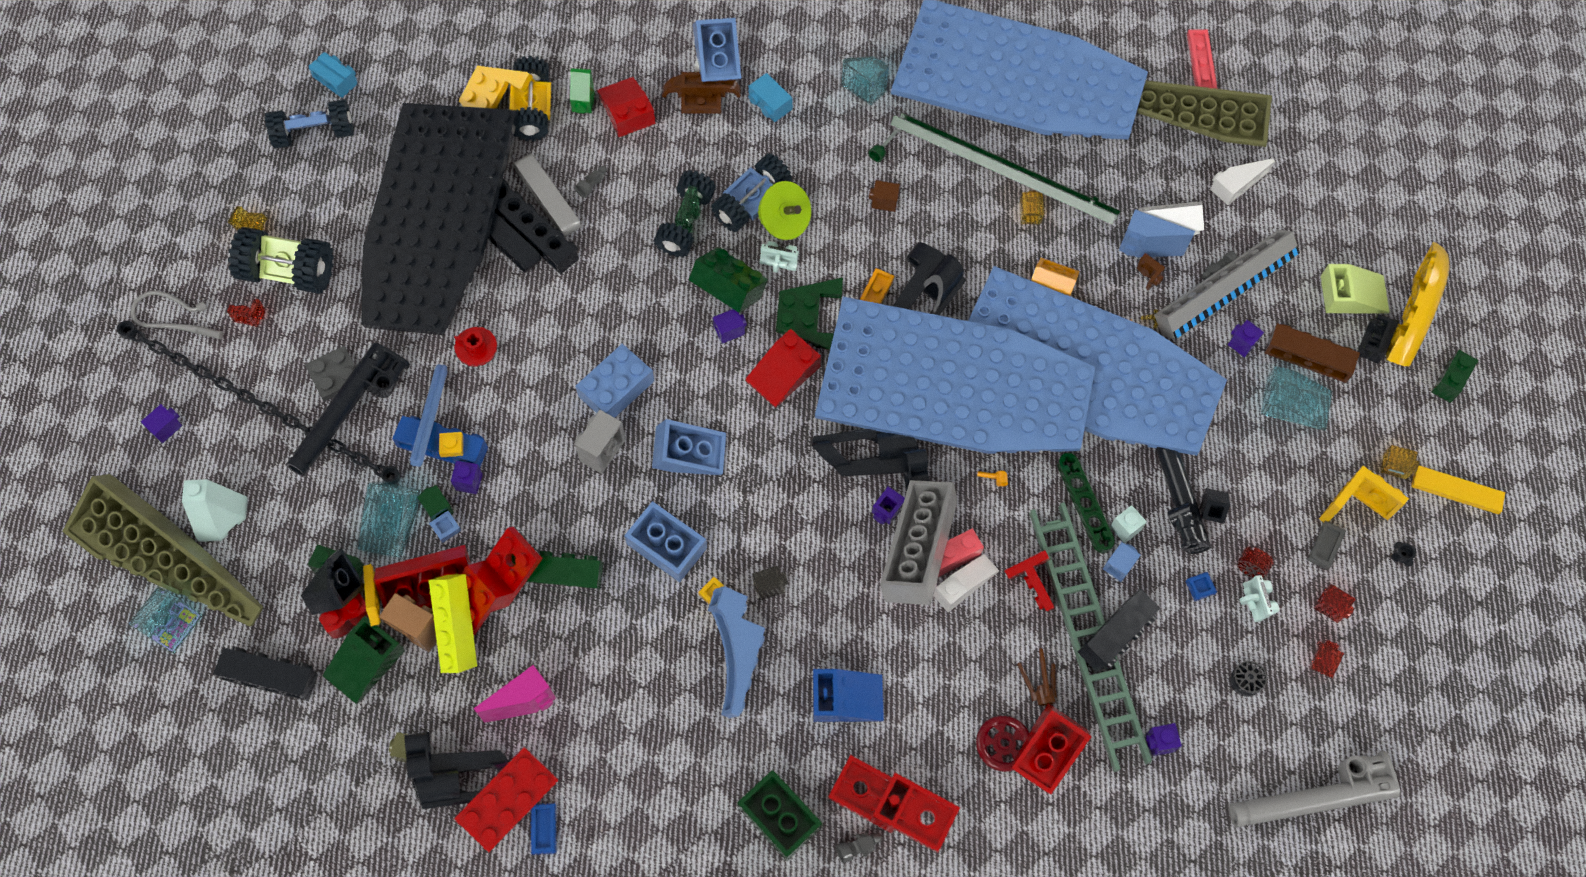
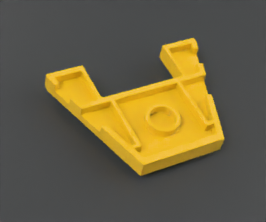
(489, 85)

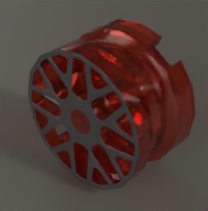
(1255, 562)

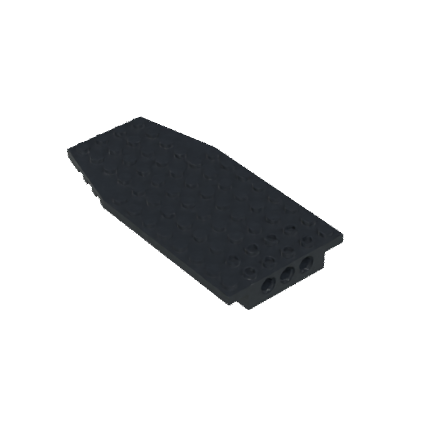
(433, 214)

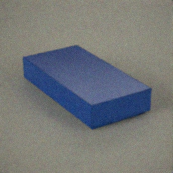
(543, 829)

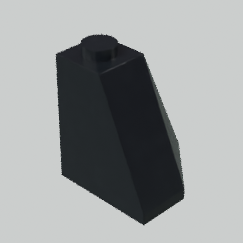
(332, 585)

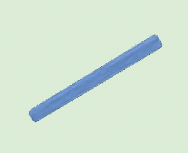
(428, 415)

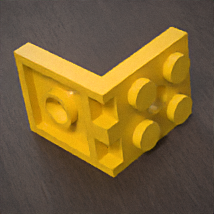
(1370, 490)

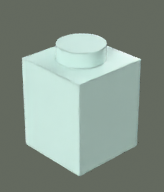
(1128, 524)

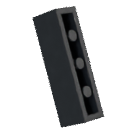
(1119, 630)
(265, 673)

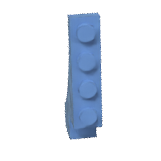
(741, 645)

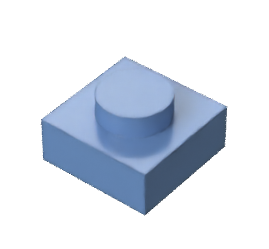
(445, 526)

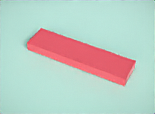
(1201, 58)

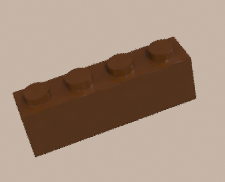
(1312, 352)

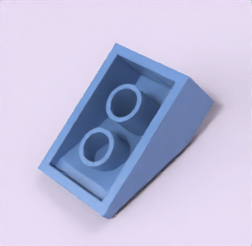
(717, 49)
(1154, 237)
(688, 448)

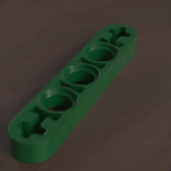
(1085, 513)

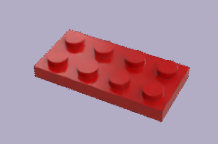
(506, 799)

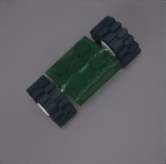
(678, 237)

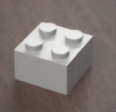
(600, 441)

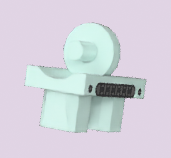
(779, 257)
(1257, 598)

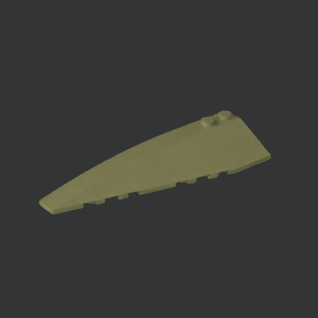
(135, 536)

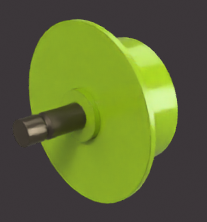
(785, 210)

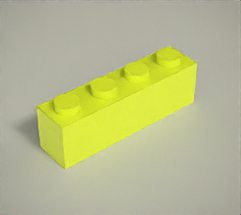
(453, 623)

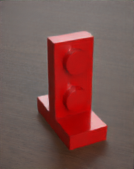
(1032, 579)

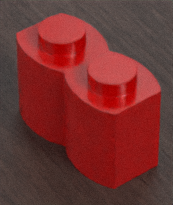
(341, 621)

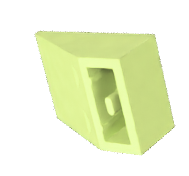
(1353, 290)

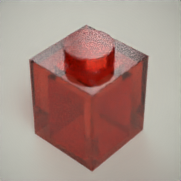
(1335, 604)

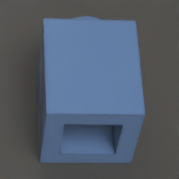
(1121, 561)

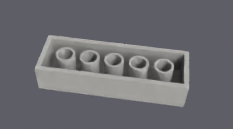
(919, 543)

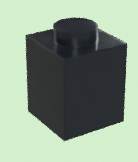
(1214, 505)

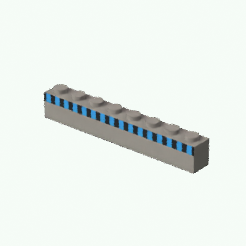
(1227, 284)

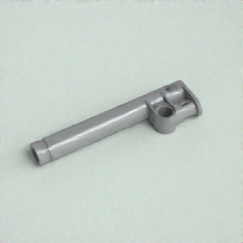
(1368, 785)

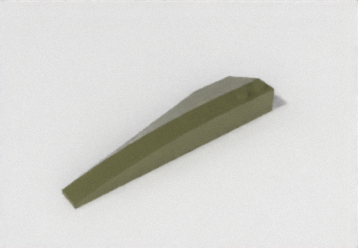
(1209, 111)

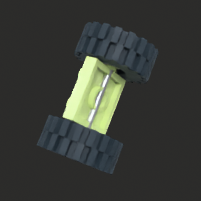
(301, 263)

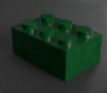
(728, 279)
(779, 815)

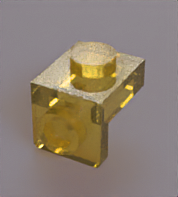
(242, 218)

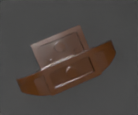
(699, 96)

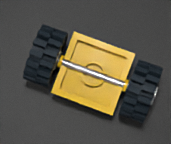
(535, 102)

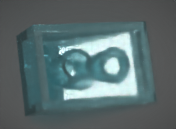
(1296, 399)
(387, 518)

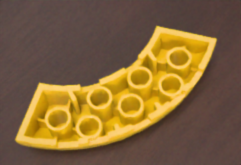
(1421, 308)

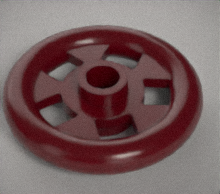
(984, 740)

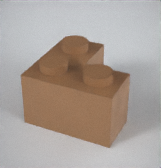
(411, 621)

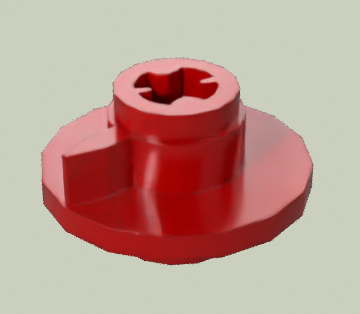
(475, 346)

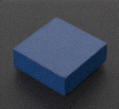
(1201, 586)

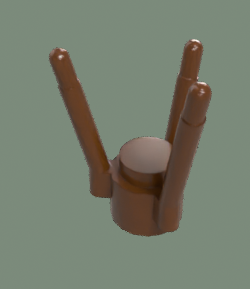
(1045, 693)

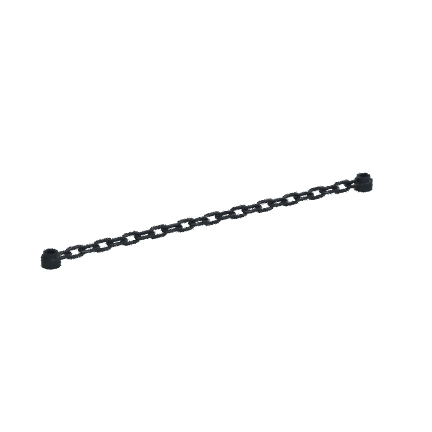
(125, 326)

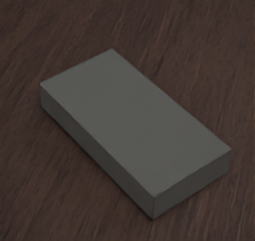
(1326, 545)

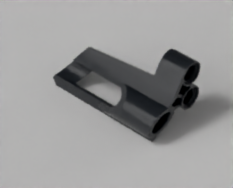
(935, 274)
(896, 455)
(436, 775)

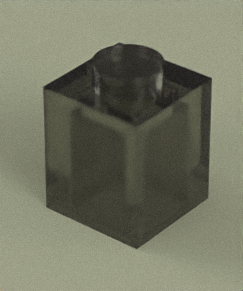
(769, 582)

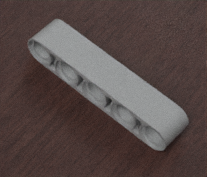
(546, 194)

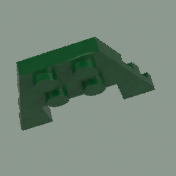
(800, 309)

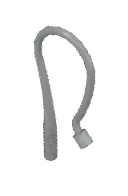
(190, 328)

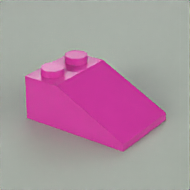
(519, 697)

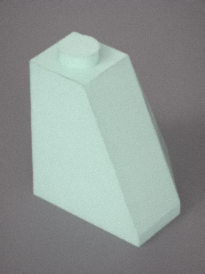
(212, 509)

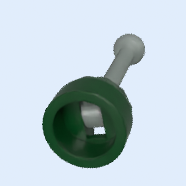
(878, 151)

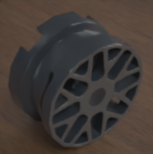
(1247, 679)

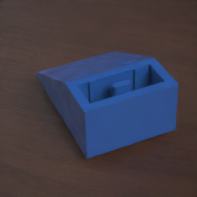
(847, 696)

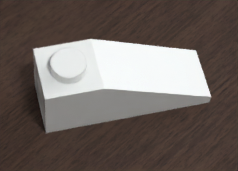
(1238, 179)
(964, 582)

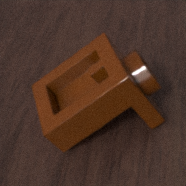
(1151, 268)

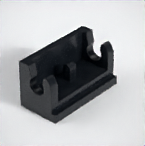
(1377, 338)

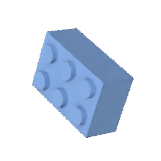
(615, 382)
(666, 541)

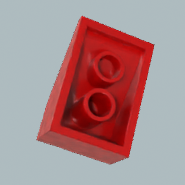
(627, 106)
(784, 368)
(1050, 749)

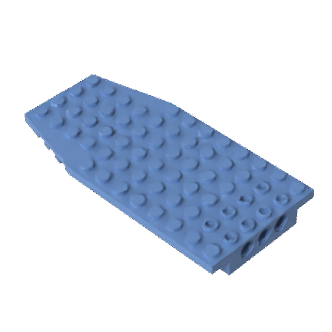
(1017, 74)
(1141, 381)
(952, 382)

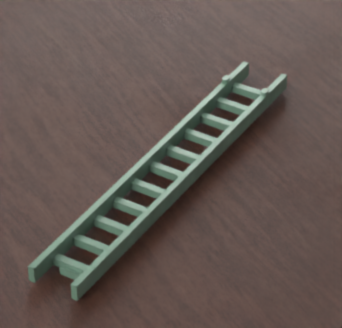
(1067, 614)

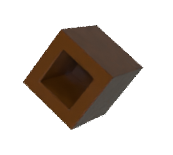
(884, 195)

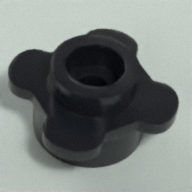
(1405, 548)

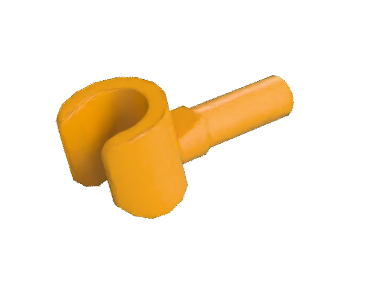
(1000, 476)

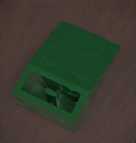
(362, 660)

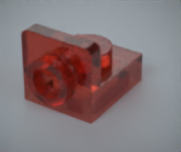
(246, 315)
(1327, 658)

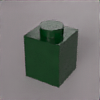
(434, 502)

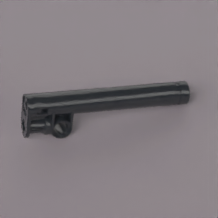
(376, 366)
(1185, 514)

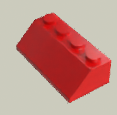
(413, 575)

